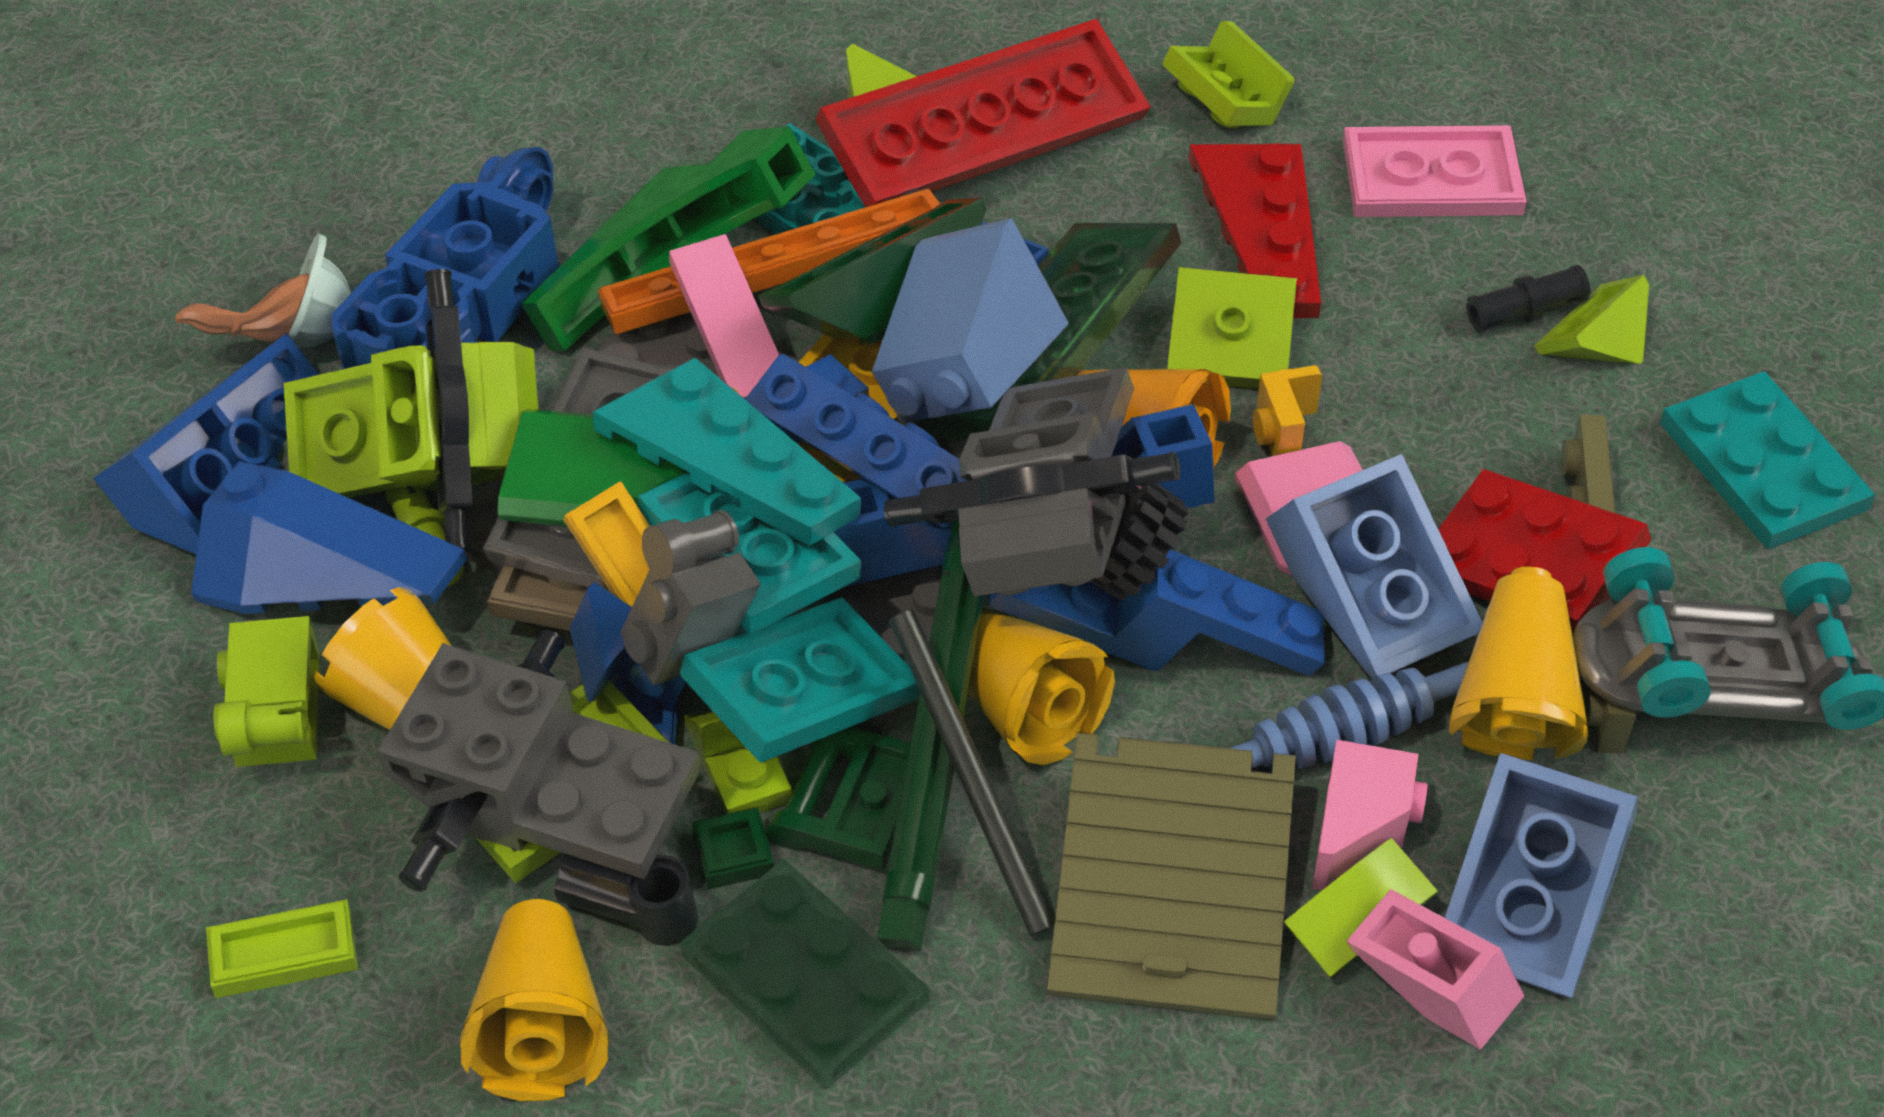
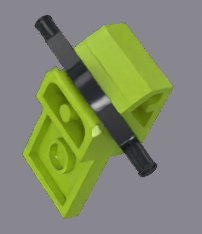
(415, 416)

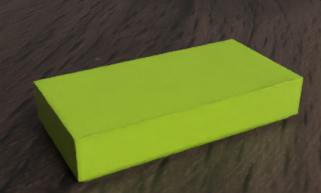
(281, 948)

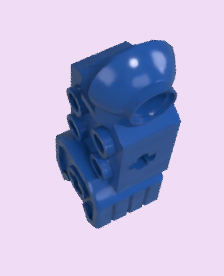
(482, 231)

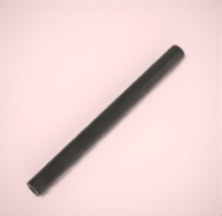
(972, 773)

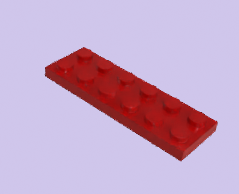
(982, 113)

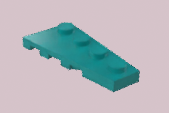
(730, 448)

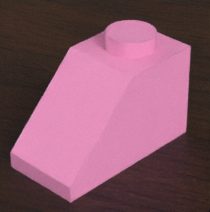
(1366, 804)
(1438, 967)

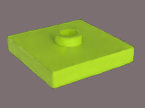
(1232, 324)

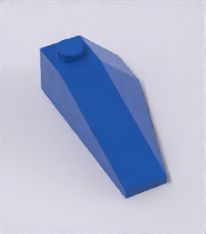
(180, 464)

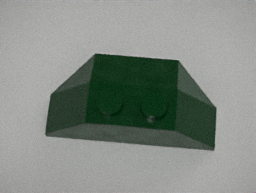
(859, 288)

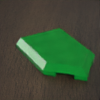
(564, 463)

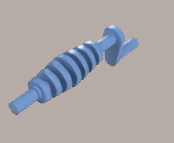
(1352, 713)

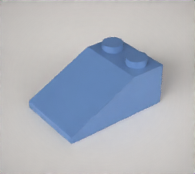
(1376, 567)
(1542, 869)

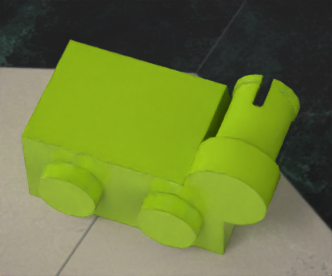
(268, 692)

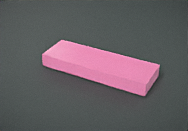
(724, 312)

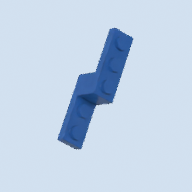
(1172, 610)

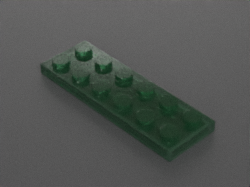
(1096, 280)

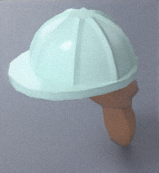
(295, 307)

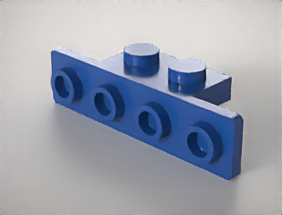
(852, 431)

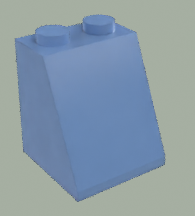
(965, 323)

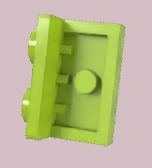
(1232, 78)

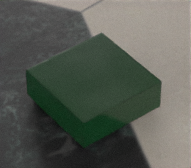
(732, 848)

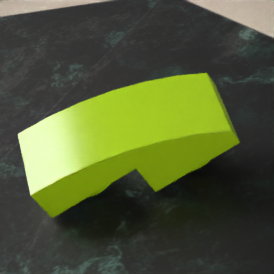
(1342, 906)

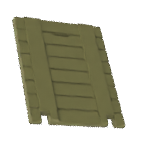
(1173, 878)

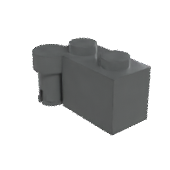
(689, 594)

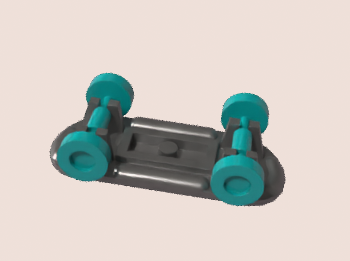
(1724, 656)

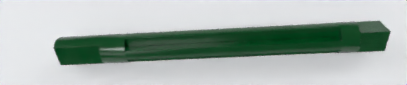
(929, 767)

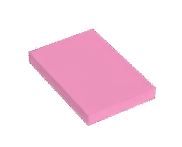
(1433, 171)

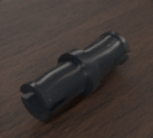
(1528, 298)

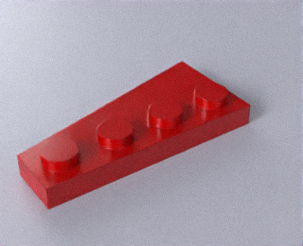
(1264, 212)

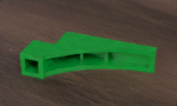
(671, 211)

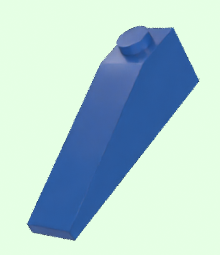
(292, 541)

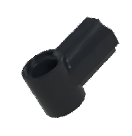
(633, 898)

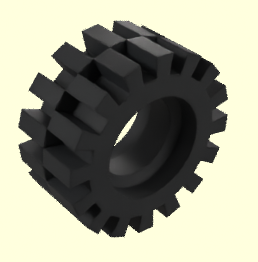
(1142, 540)

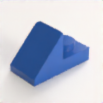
(603, 652)

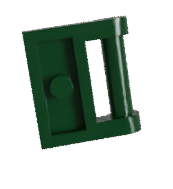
(864, 808)

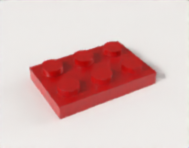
(1518, 525)

